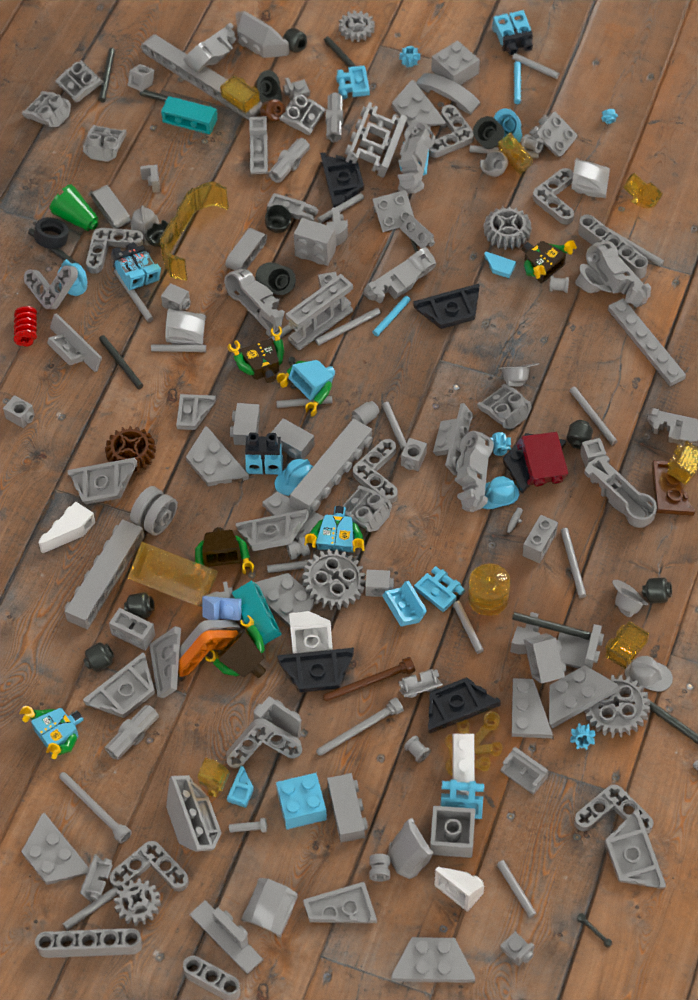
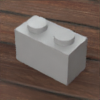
(246, 421)
(294, 440)

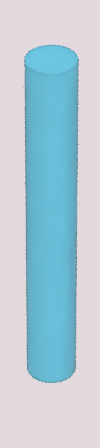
(517, 82)
(388, 319)

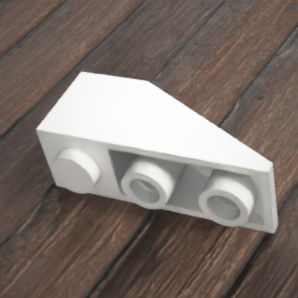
(71, 526)

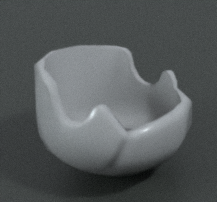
(494, 164)

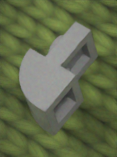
(340, 226)
(517, 643)

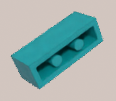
(189, 115)
(255, 605)

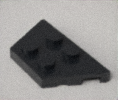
(342, 178)
(450, 307)
(516, 464)
(317, 669)
(457, 703)

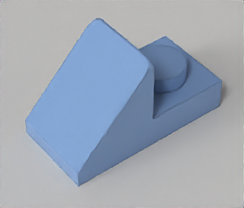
(221, 608)

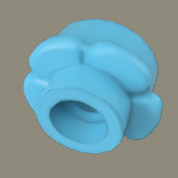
(609, 116)

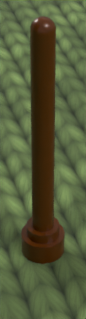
(405, 666)

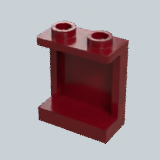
(543, 458)

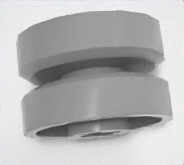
(153, 510)

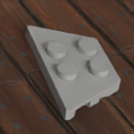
(417, 107)
(214, 461)
(102, 481)
(272, 530)
(285, 596)
(124, 690)
(577, 693)
(52, 854)
(633, 854)
(433, 961)

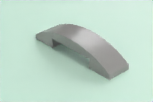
(465, 100)
(258, 145)

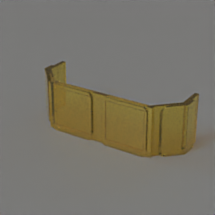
(195, 199)

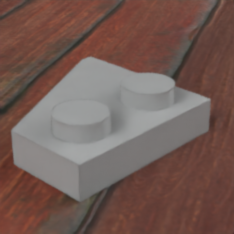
(193, 410)

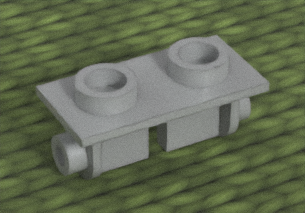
(417, 232)
(411, 687)
(93, 885)

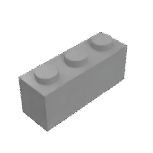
(347, 807)

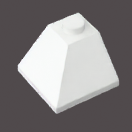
(310, 632)
(459, 886)

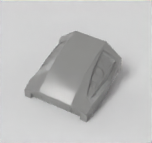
(78, 81)
(48, 109)
(302, 114)
(103, 143)
(590, 178)
(184, 327)
(506, 406)
(368, 508)
(409, 851)
(270, 906)

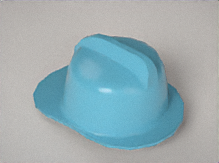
(509, 122)
(292, 476)
(500, 492)

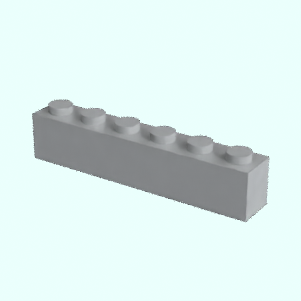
(331, 467)
(104, 574)

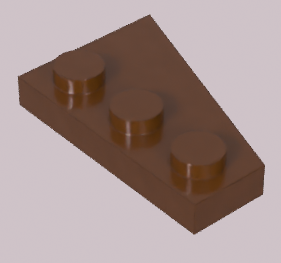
(668, 492)

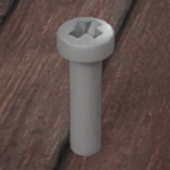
(261, 825)

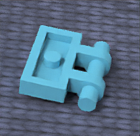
(358, 82)
(435, 592)
(463, 801)

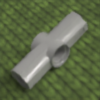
(334, 117)
(289, 160)
(131, 732)

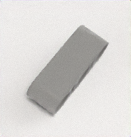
(110, 207)
(246, 250)
(204, 971)

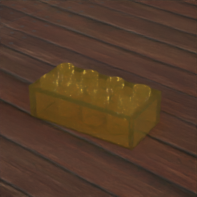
(172, 574)

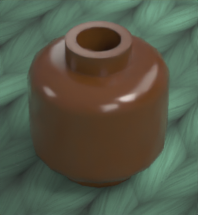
(272, 110)

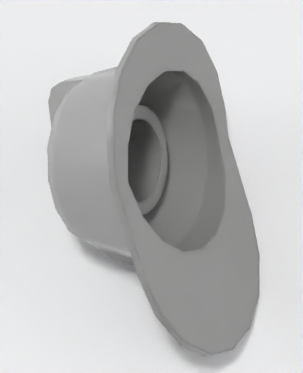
(143, 220)
(590, 280)
(517, 375)
(628, 598)
(649, 674)

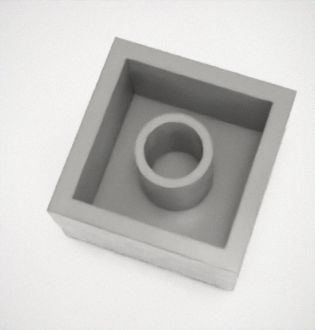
(456, 63)
(314, 241)
(545, 658)
(452, 831)

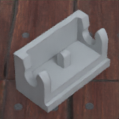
(524, 770)

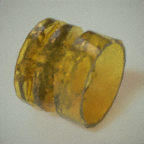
(489, 589)

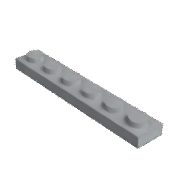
(647, 342)

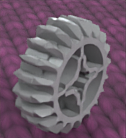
(508, 233)

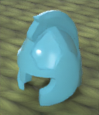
(80, 284)

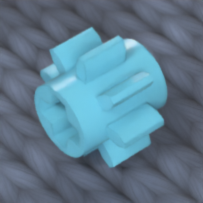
(409, 56)
(501, 443)
(582, 736)

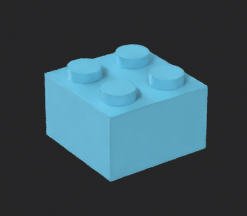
(301, 801)

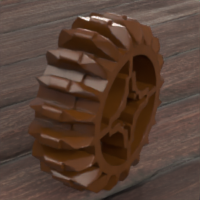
(132, 444)

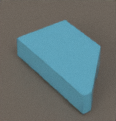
(500, 265)
(241, 789)

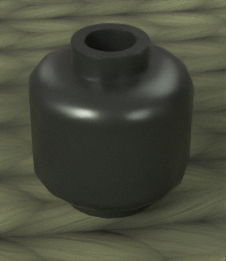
(296, 39)
(579, 432)
(657, 590)
(140, 605)
(98, 657)

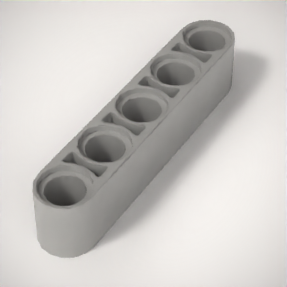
(594, 231)
(79, 938)

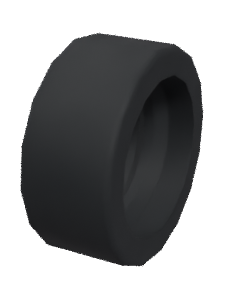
(51, 241)

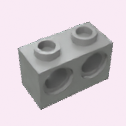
(540, 539)
(132, 629)

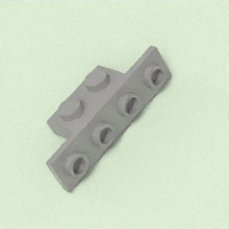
(71, 345)
(450, 436)
(227, 935)

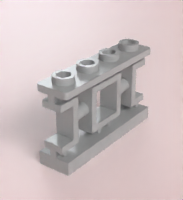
(388, 144)
(319, 312)

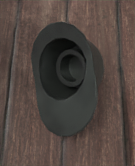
(268, 86)
(488, 132)
(276, 278)

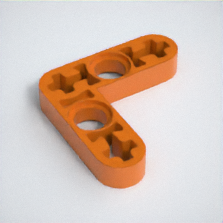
(202, 645)

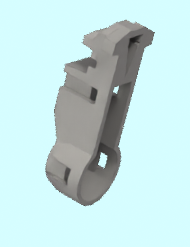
(212, 49)
(413, 150)
(611, 270)
(402, 277)
(255, 298)
(679, 427)
(472, 461)
(621, 497)

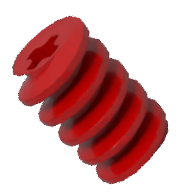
(25, 326)

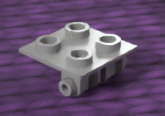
(392, 210)

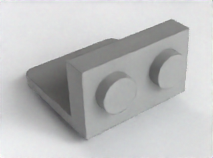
(555, 133)
(579, 651)
(277, 714)

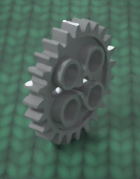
(324, 591)
(619, 722)

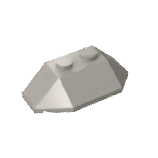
(259, 36)
(192, 814)

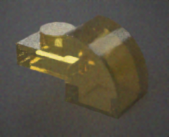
(643, 194)
(213, 776)

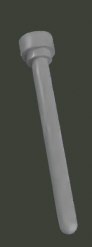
(393, 707)
(120, 832)

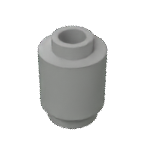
(366, 412)

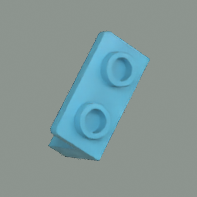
(405, 604)

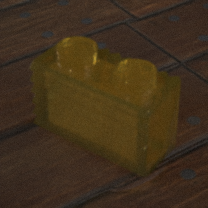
(240, 93)
(515, 153)
(684, 463)
(626, 644)

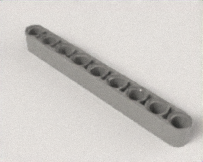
(205, 79)

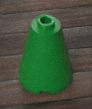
(74, 209)

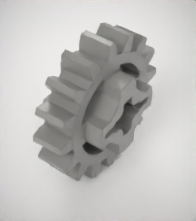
(356, 26)
(140, 910)

